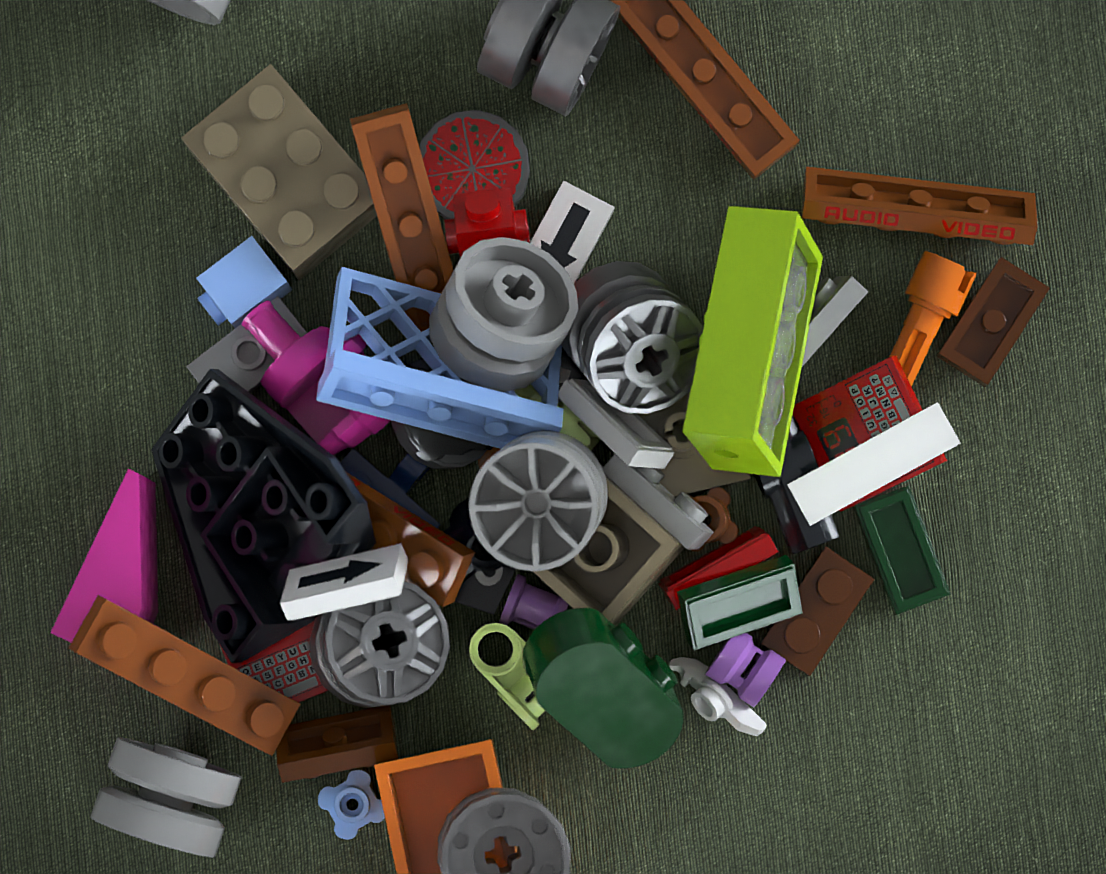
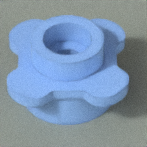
(336, 798)

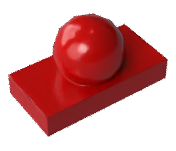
(745, 551)

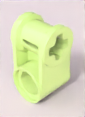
(510, 677)

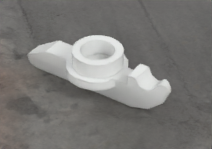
(716, 699)

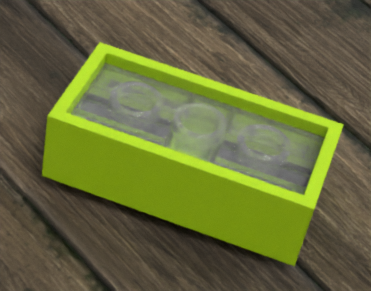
(753, 341)

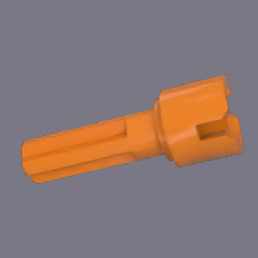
(935, 294)

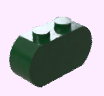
(604, 687)

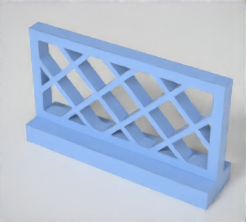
(415, 397)

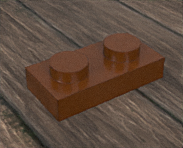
(993, 322)
(827, 600)
(337, 744)

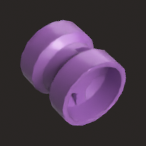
(734, 659)

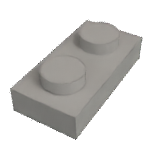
(831, 306)
(677, 515)

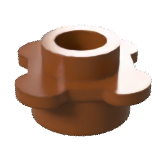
(716, 505)

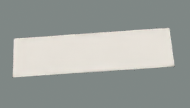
(874, 463)

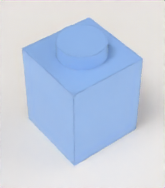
(240, 283)

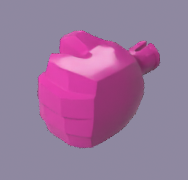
(295, 378)

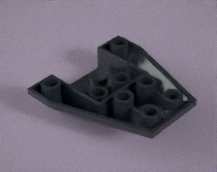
(250, 507)

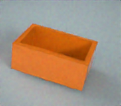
(422, 792)

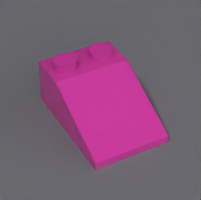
(120, 560)

